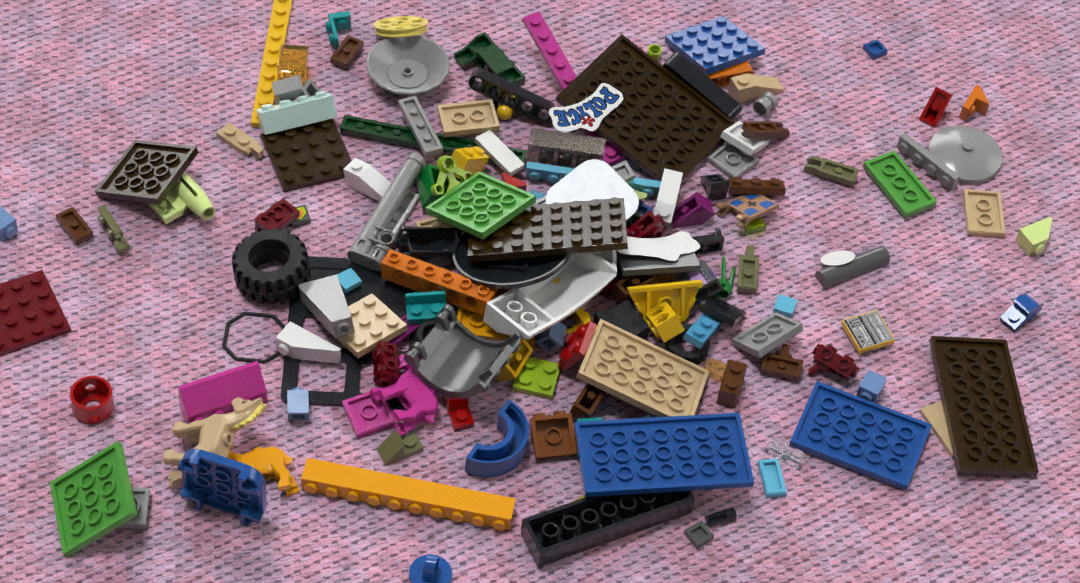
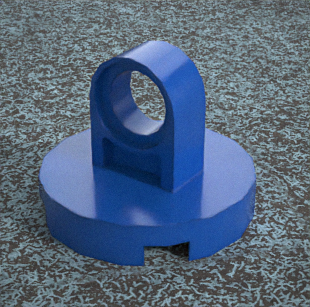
(430, 569)

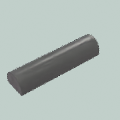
(858, 266)

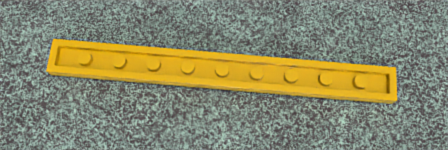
(275, 38)

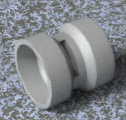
(766, 103)

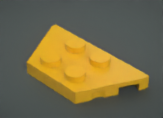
(677, 294)

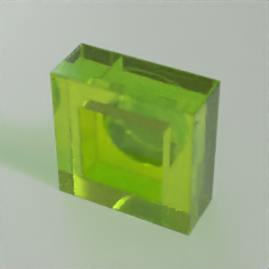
(755, 226)

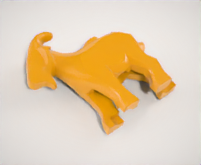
(271, 464)

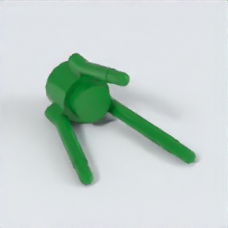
(727, 286)

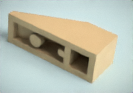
(752, 87)

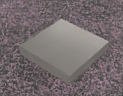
(732, 161)

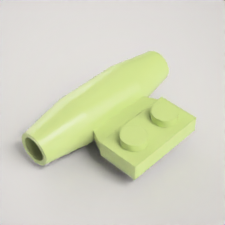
(184, 195)

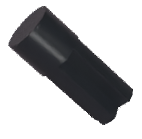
(720, 517)

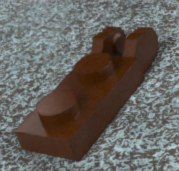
(765, 129)

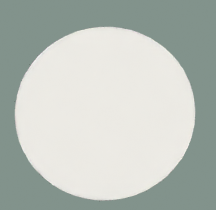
(837, 258)

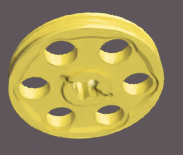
(401, 26)

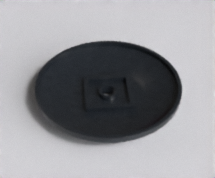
(506, 272)

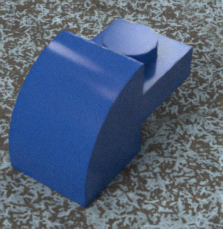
(1021, 311)

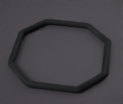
(237, 318)

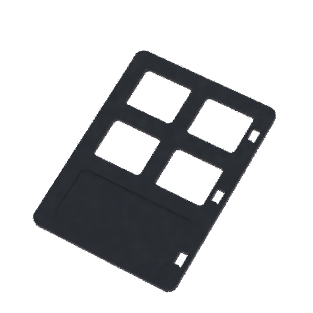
(372, 283)

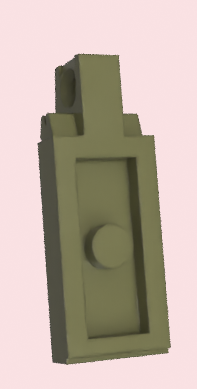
(113, 230)
(748, 271)

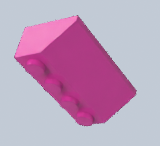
(216, 392)

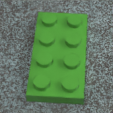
(899, 184)

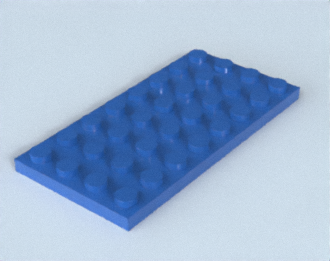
(663, 454)

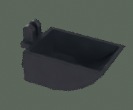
(428, 244)

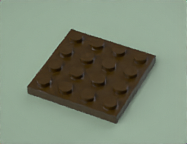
(306, 154)
(147, 172)

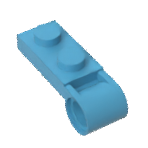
(702, 330)

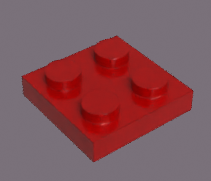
(576, 345)

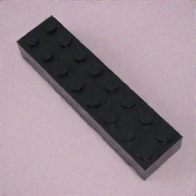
(598, 521)

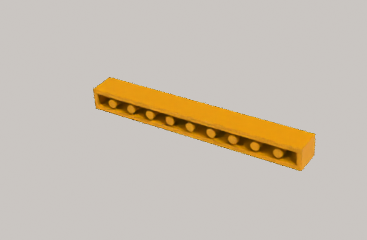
(408, 494)

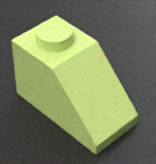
(1034, 236)

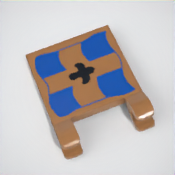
(748, 207)

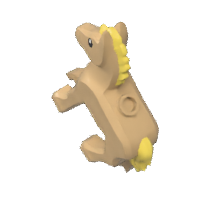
(213, 433)

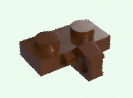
(782, 364)

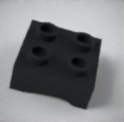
(624, 317)

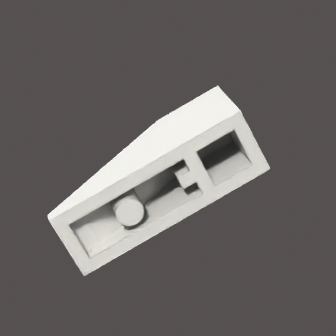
(365, 179)
(668, 195)
(304, 345)

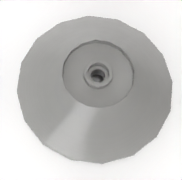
(407, 64)

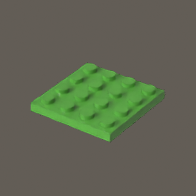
(481, 205)
(93, 499)

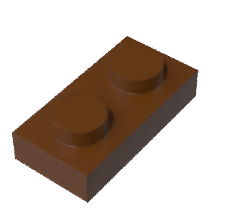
(346, 52)
(74, 225)

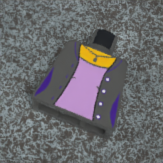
(710, 282)

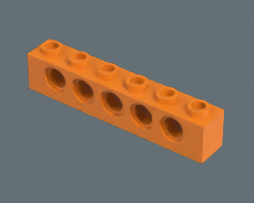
(429, 278)

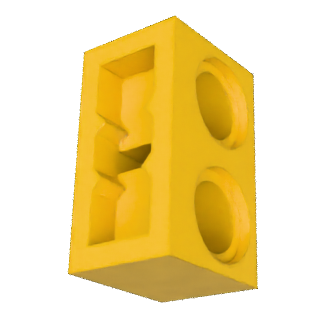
(664, 322)

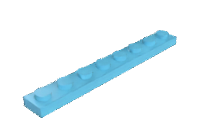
(555, 173)

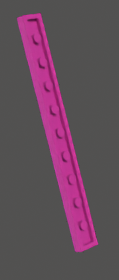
(561, 69)

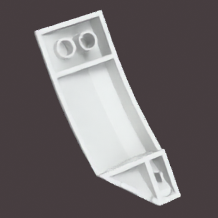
(546, 303)

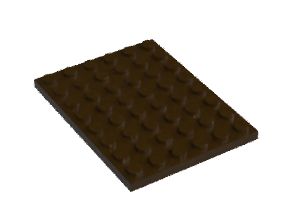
(660, 116)

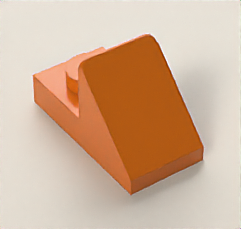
(975, 102)

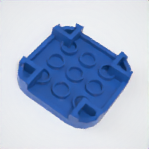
(223, 485)

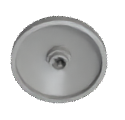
(967, 152)

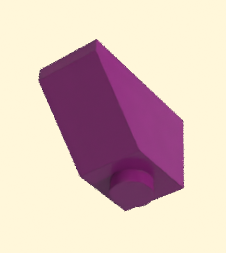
(692, 211)

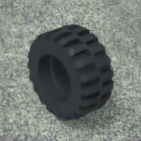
(265, 247)

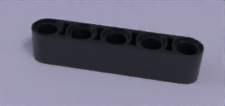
(702, 84)
(504, 88)

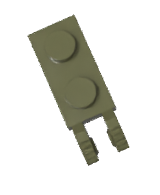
(831, 170)

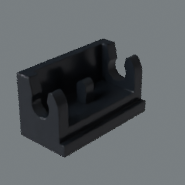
(710, 243)

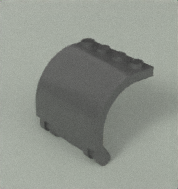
(458, 360)

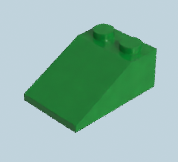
(425, 180)

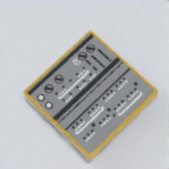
(867, 332)

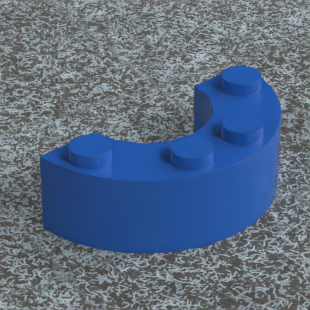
(507, 454)

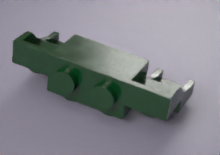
(489, 57)

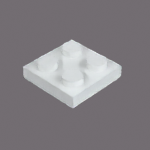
(736, 136)

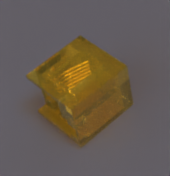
(293, 62)

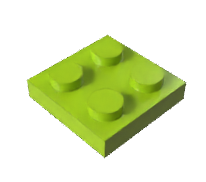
(537, 378)

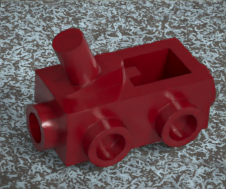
(647, 227)
(830, 360)
(385, 364)

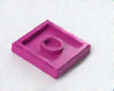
(367, 415)

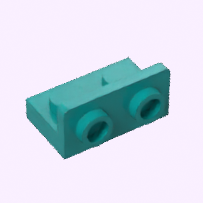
(424, 306)

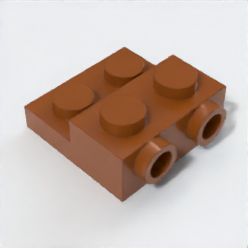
(552, 435)

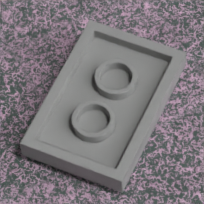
(767, 334)

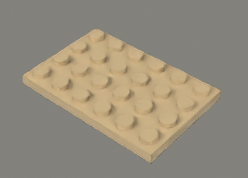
(641, 373)

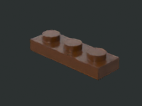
(756, 186)

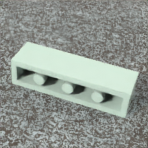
(296, 113)

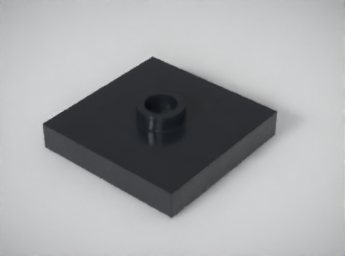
(721, 310)

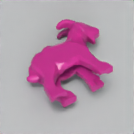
(414, 396)

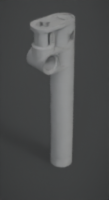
(374, 239)

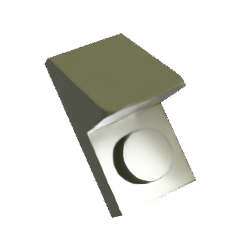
(398, 448)

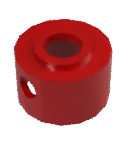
(81, 396)

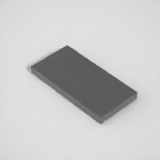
(646, 265)

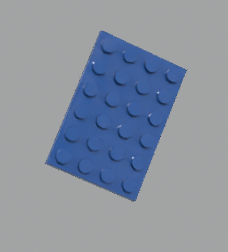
(860, 435)

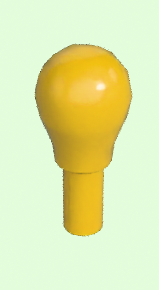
(504, 112)

